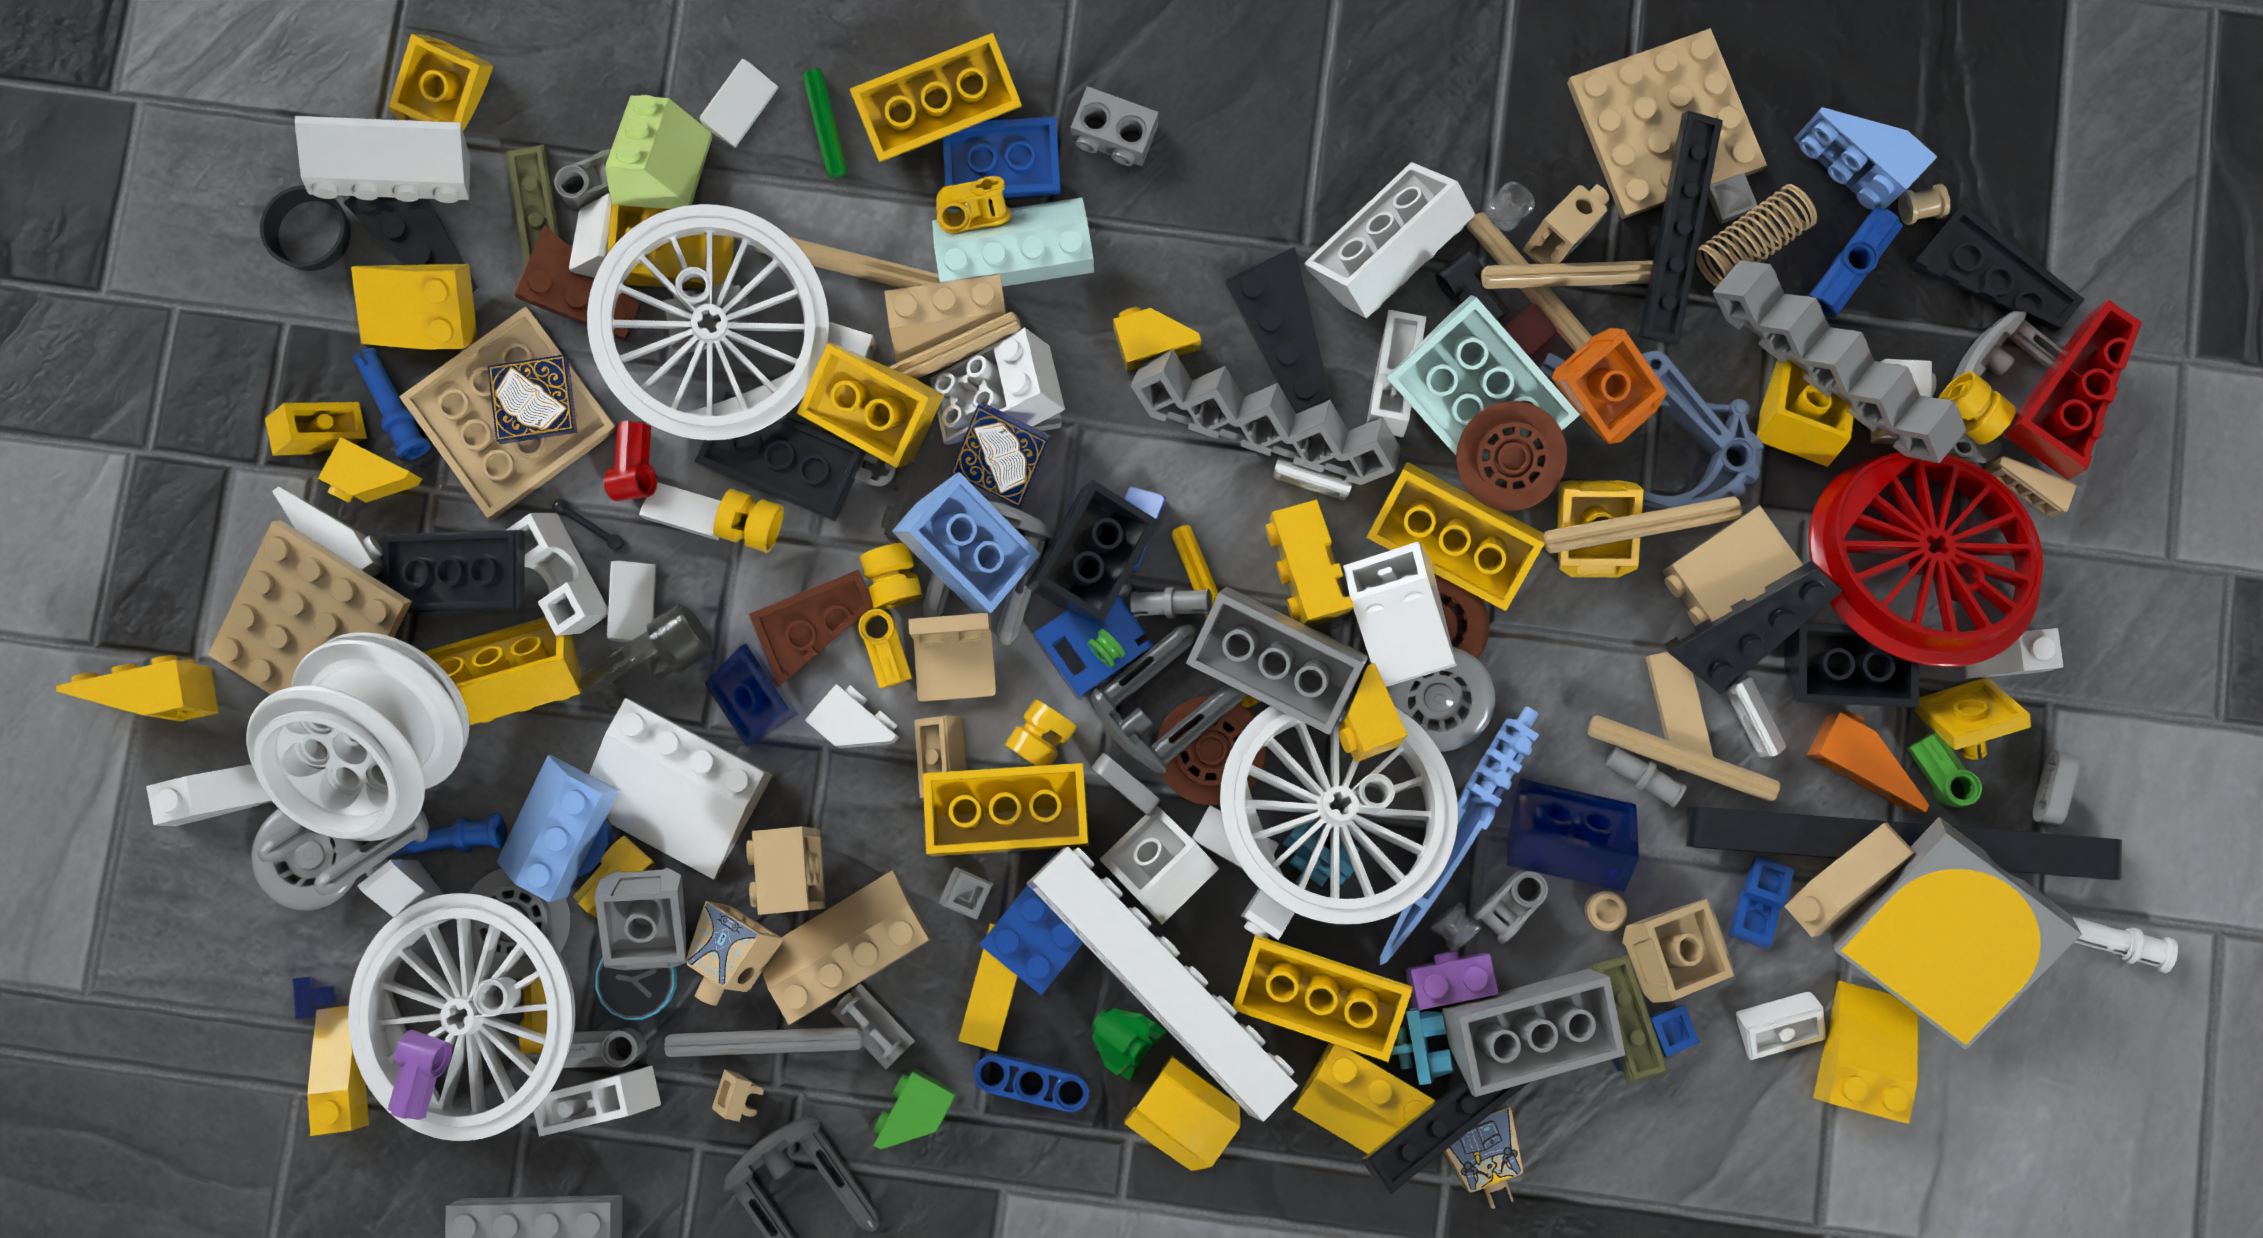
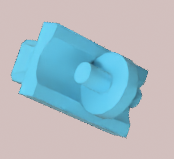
(1322, 867)
(1428, 1063)

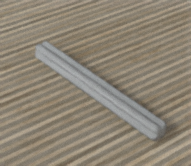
(764, 1041)

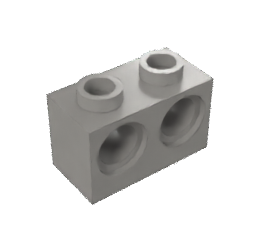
(1119, 118)

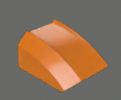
(1610, 385)

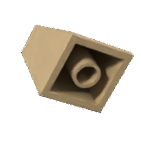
(1731, 566)

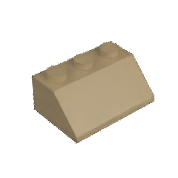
(940, 311)

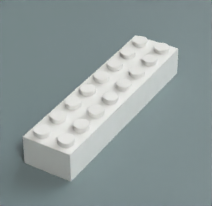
(1163, 984)

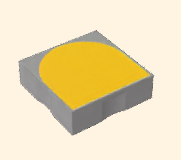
(1955, 935)

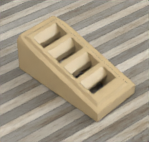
(2040, 489)

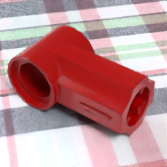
(632, 474)

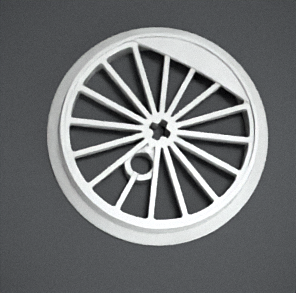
(746, 411)
(1256, 857)
(378, 1026)

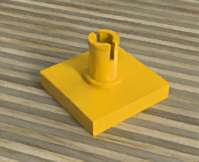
(1972, 715)

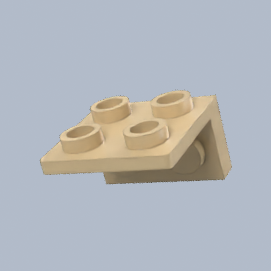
(953, 657)

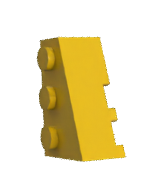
(1308, 564)

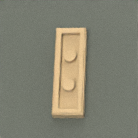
(1678, 703)

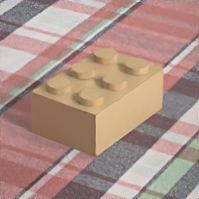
(786, 870)

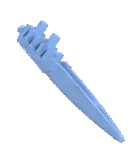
(1475, 811)

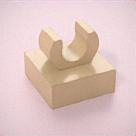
(733, 1095)

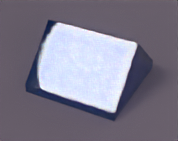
(750, 695)

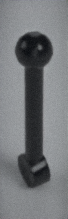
(614, 541)

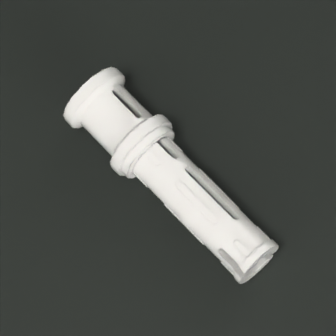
(2129, 944)

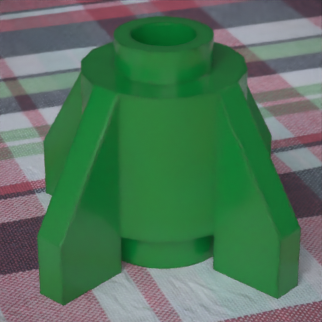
(1124, 1039)

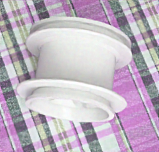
(358, 737)

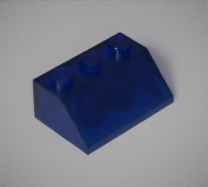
(1573, 835)

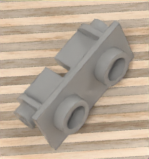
(881, 1032)

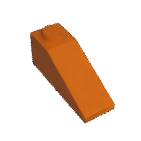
(1863, 757)

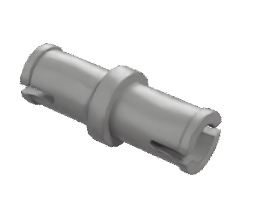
(1171, 602)
(1645, 776)

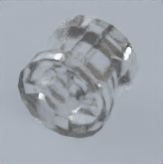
(1509, 206)
(1456, 927)

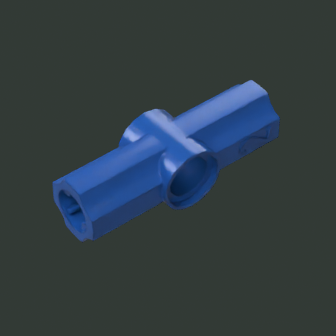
(1865, 246)

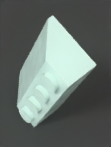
(1031, 247)

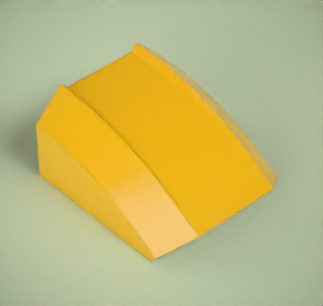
(438, 82)
(1592, 502)
(1186, 1116)

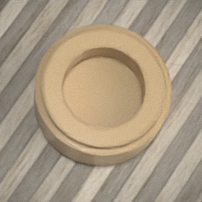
(1605, 910)

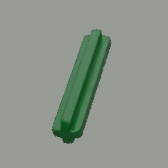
(824, 123)

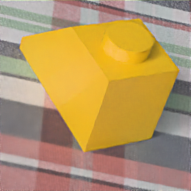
(1149, 334)
(313, 427)
(363, 474)
(1370, 718)

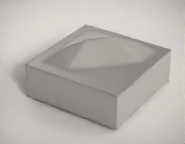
(1731, 198)
(965, 893)

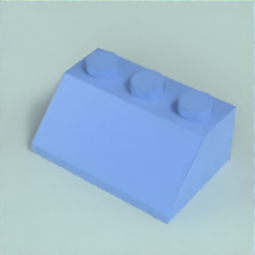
(967, 543)
(555, 829)

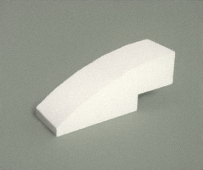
(1400, 337)

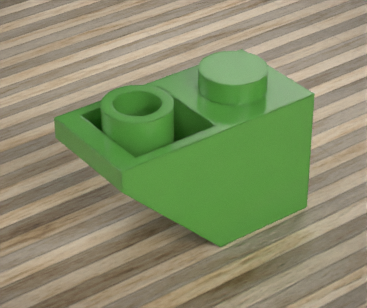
(917, 1112)

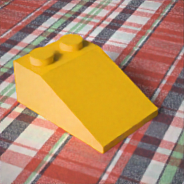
(415, 306)
(870, 405)
(1802, 418)
(1870, 1054)

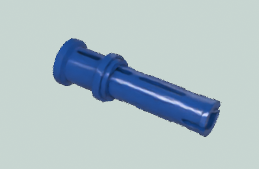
(396, 418)
(462, 836)

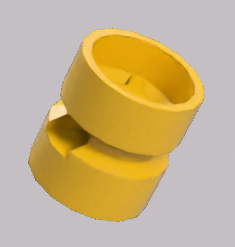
(1982, 411)
(760, 527)
(891, 576)
(1041, 734)

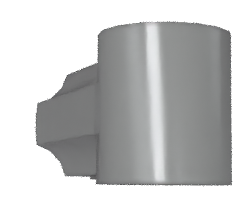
(599, 1048)

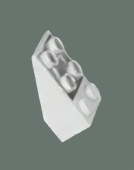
(1009, 376)
(1400, 613)

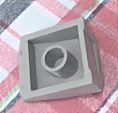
(641, 919)

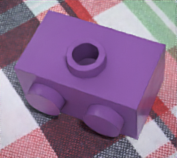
(1451, 979)

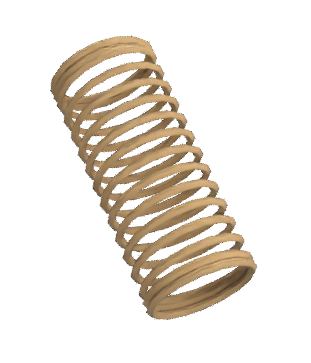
(1785, 209)

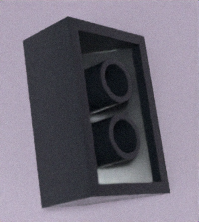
(1092, 552)
(1843, 668)

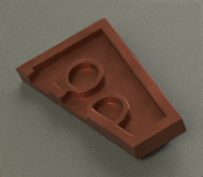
(558, 290)
(808, 622)

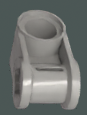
(588, 171)
(1510, 905)

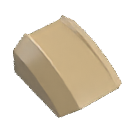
(1678, 952)

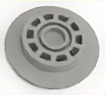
(1441, 696)
(305, 861)
(554, 920)

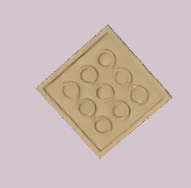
(1636, 114)
(458, 418)
(295, 602)

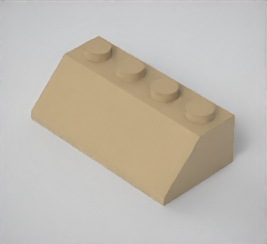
(844, 947)

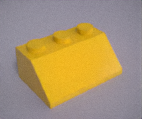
(1358, 1098)

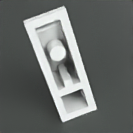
(332, 533)
(205, 795)
(597, 1101)

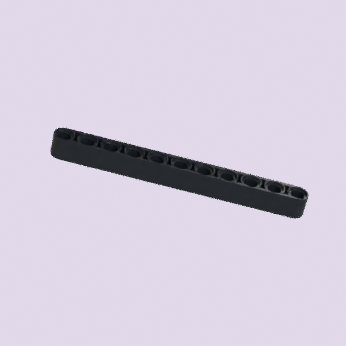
(1836, 835)

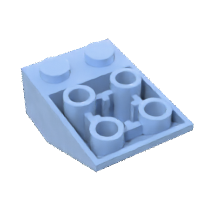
(1865, 155)

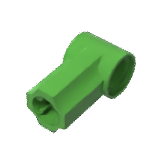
(1942, 767)

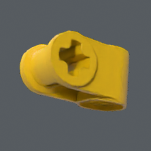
(974, 204)

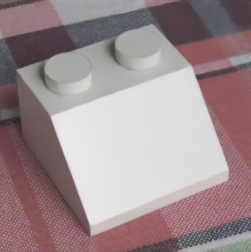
(1159, 864)

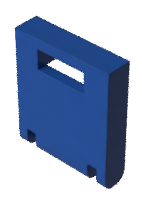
(1078, 631)

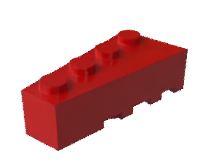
(2071, 399)

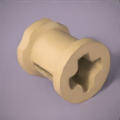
(1924, 204)

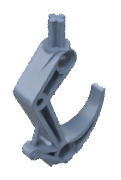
(1702, 424)

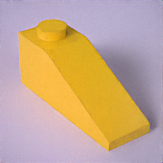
(335, 1084)

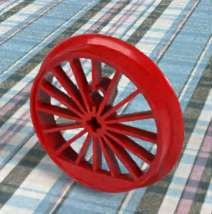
(1929, 553)

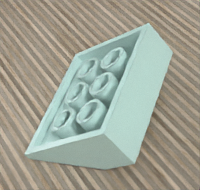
(1471, 366)

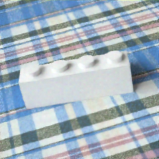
(383, 158)
(1390, 238)

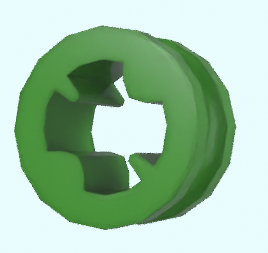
(1106, 648)

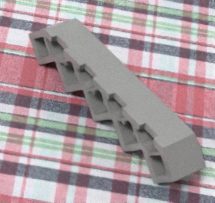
(1839, 362)
(1265, 420)

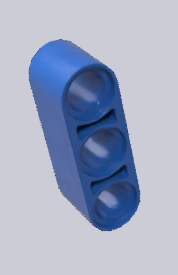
(1012, 1088)

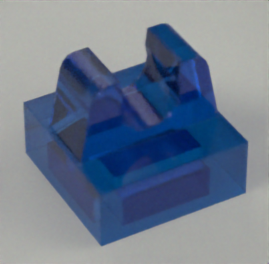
(307, 997)

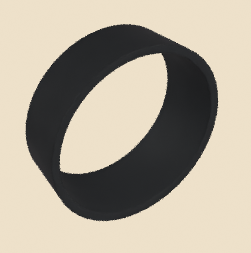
(275, 213)

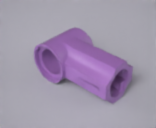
(420, 1063)

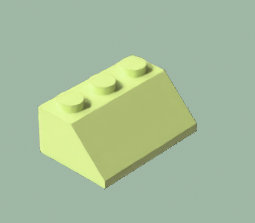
(656, 155)

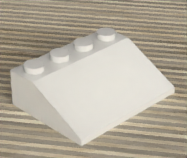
(676, 787)

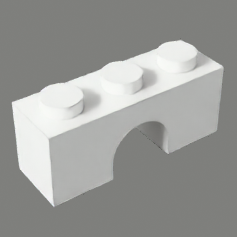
(573, 597)

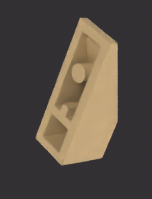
(1849, 881)

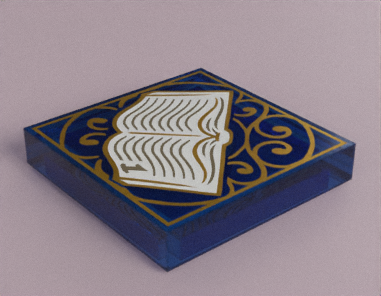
(532, 399)
(1001, 454)

